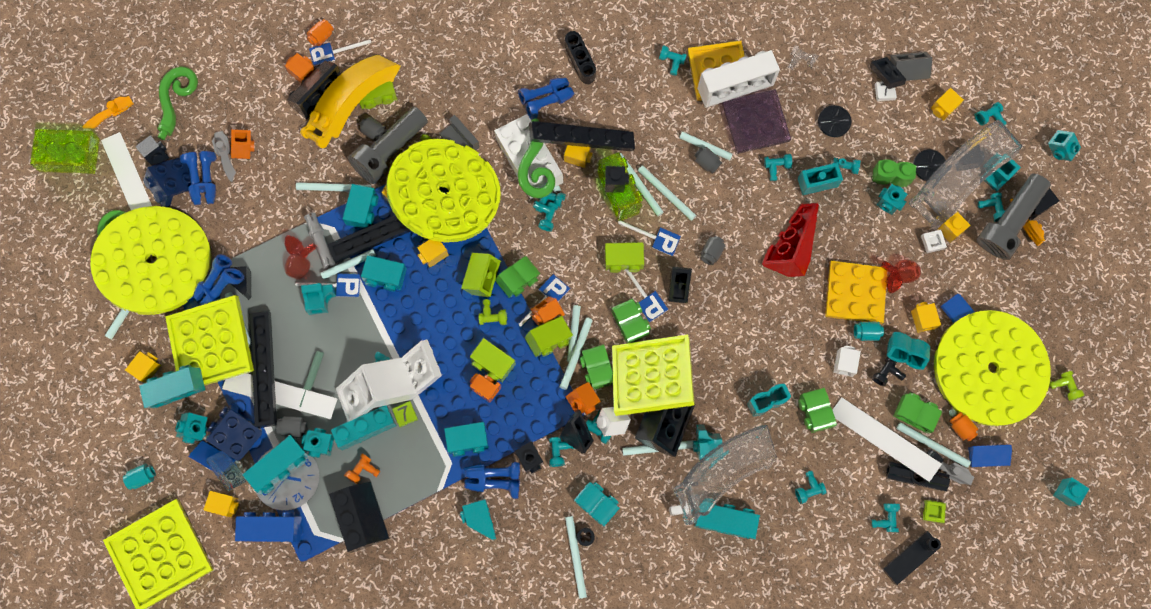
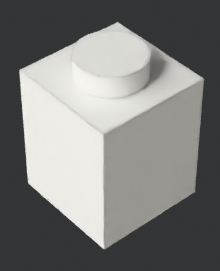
(847, 361)
(612, 424)

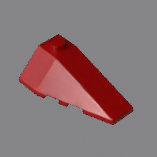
(794, 248)

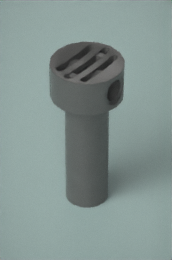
(371, 161)
(1002, 237)

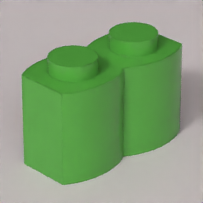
(898, 174)
(517, 277)
(630, 321)
(597, 367)
(817, 410)
(918, 413)

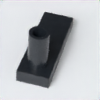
(912, 557)

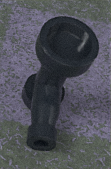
(881, 378)

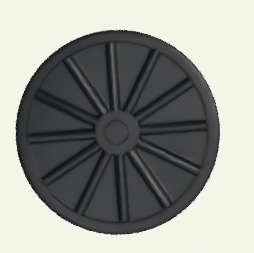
(834, 121)
(927, 163)

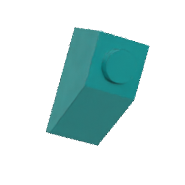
(479, 518)

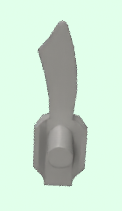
(222, 148)
(957, 473)

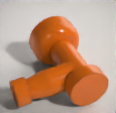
(363, 463)

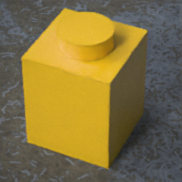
(946, 104)
(578, 155)
(954, 227)
(432, 252)
(925, 317)
(143, 366)
(221, 504)

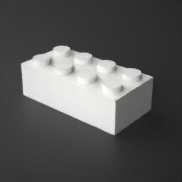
(738, 78)
(514, 142)

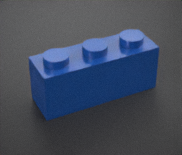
(268, 527)

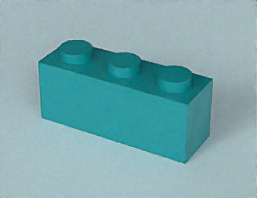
(172, 387)
(363, 427)
(275, 465)
(730, 521)

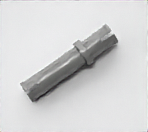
(316, 233)

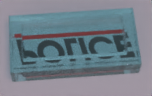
(226, 470)

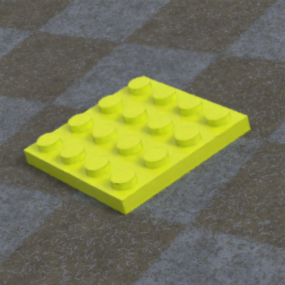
(211, 340)
(652, 375)
(158, 555)

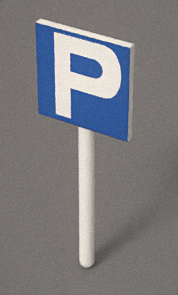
(326, 53)
(664, 241)
(347, 285)
(553, 288)
(652, 305)

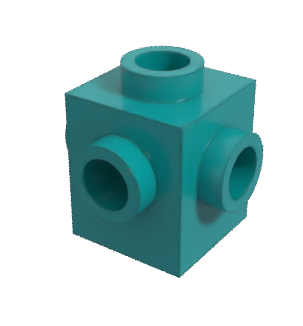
(1064, 145)
(892, 199)
(191, 427)
(324, 445)

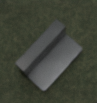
(913, 65)
(460, 134)

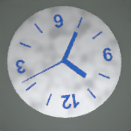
(295, 489)

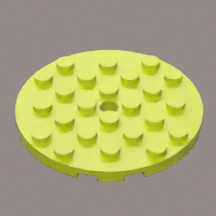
(427, 211)
(156, 287)
(1020, 374)

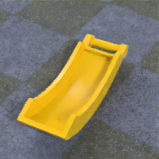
(344, 95)

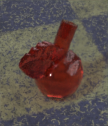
(297, 264)
(903, 272)

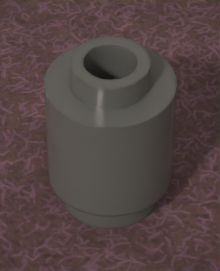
(372, 128)
(707, 160)
(712, 250)
(291, 426)

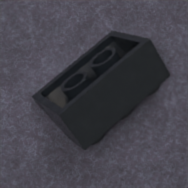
(312, 88)
(664, 429)
(359, 516)

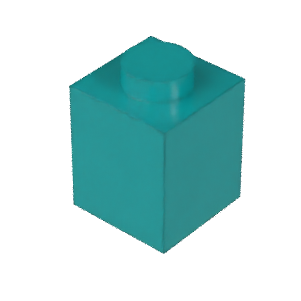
(1071, 492)

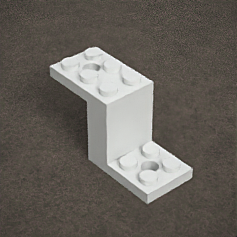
(388, 381)

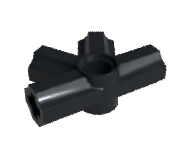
(903, 474)

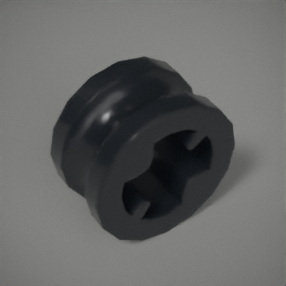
(586, 543)

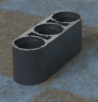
(580, 49)

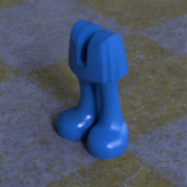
(557, 95)
(196, 187)
(206, 291)
(478, 478)

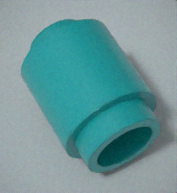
(868, 331)
(139, 476)

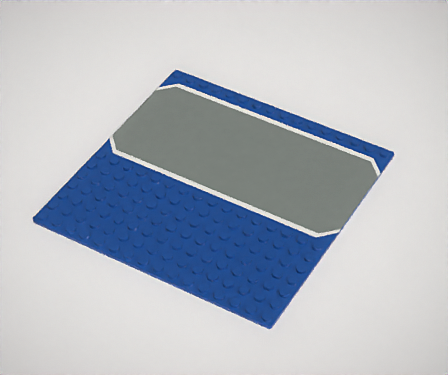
(428, 308)

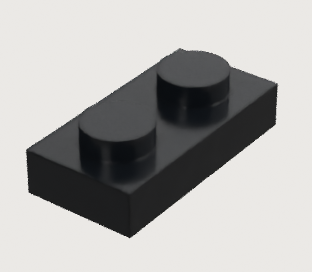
(888, 73)

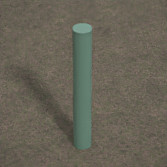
(312, 373)

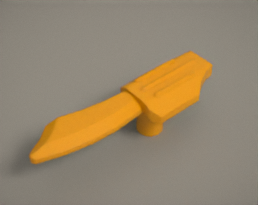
(114, 107)
(1034, 231)

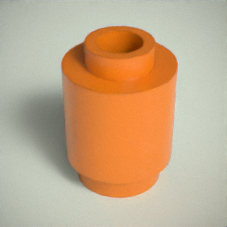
(320, 32)
(964, 427)

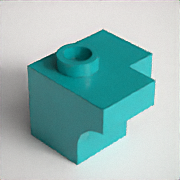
(1002, 175)
(317, 297)
(705, 441)

